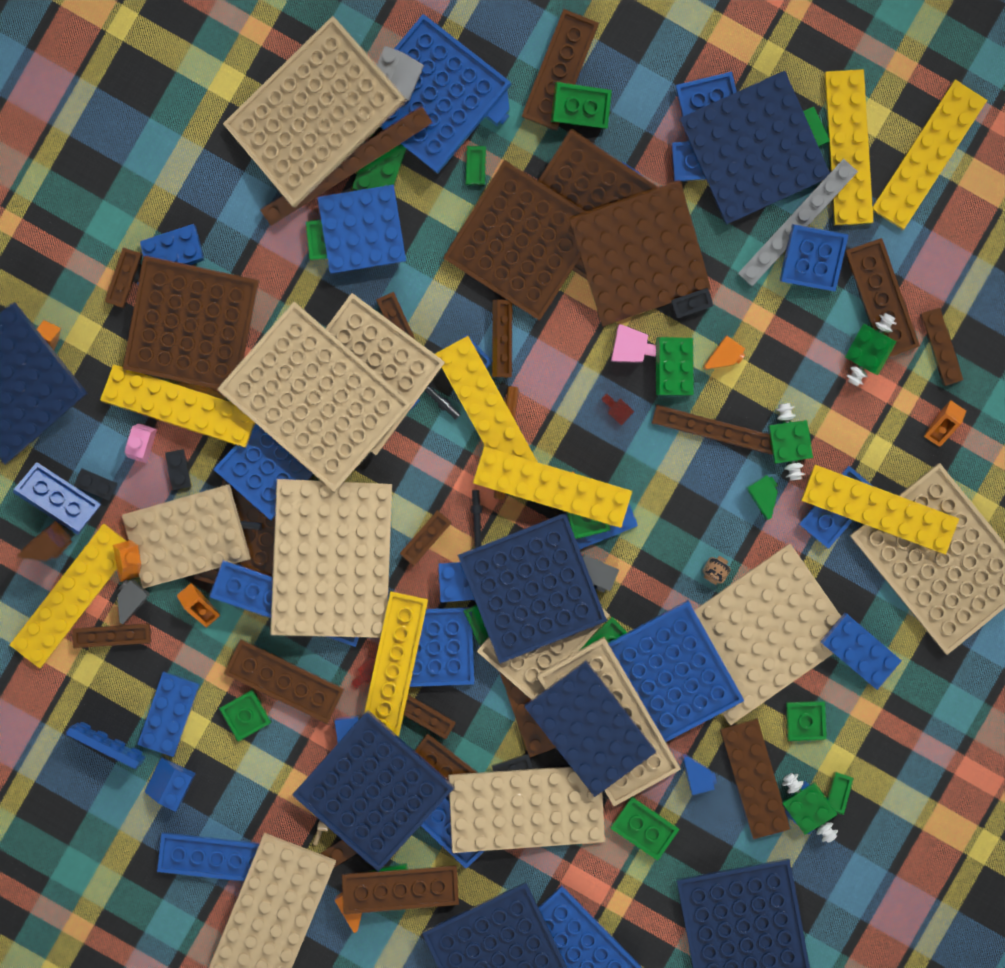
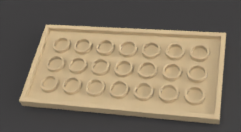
(612, 674)
(523, 810)
(273, 906)

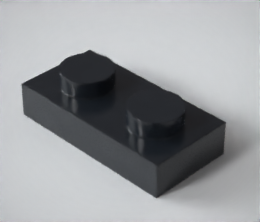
(692, 303)
(178, 469)
(95, 484)
(517, 763)

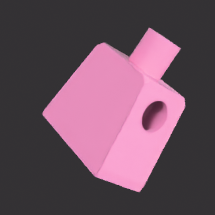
(631, 345)
(140, 442)

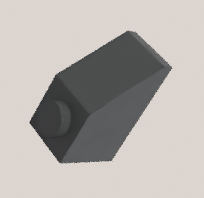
(600, 573)
(130, 599)

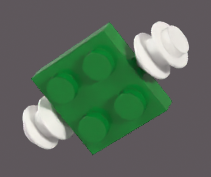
(870, 349)
(790, 441)
(809, 808)

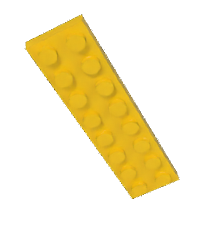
(850, 142)
(929, 154)
(482, 399)
(177, 406)
(552, 487)
(880, 509)
(69, 598)
(396, 659)

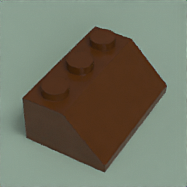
(48, 543)

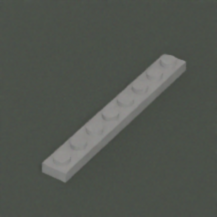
(802, 216)

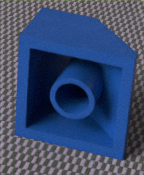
(169, 784)

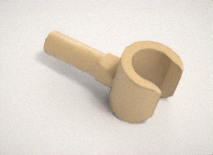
(321, 827)

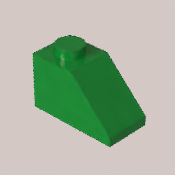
(764, 495)

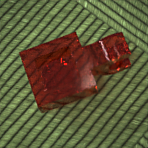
(619, 410)
(366, 671)

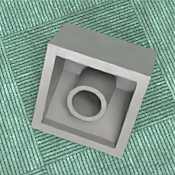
(400, 70)

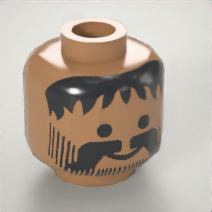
(716, 570)

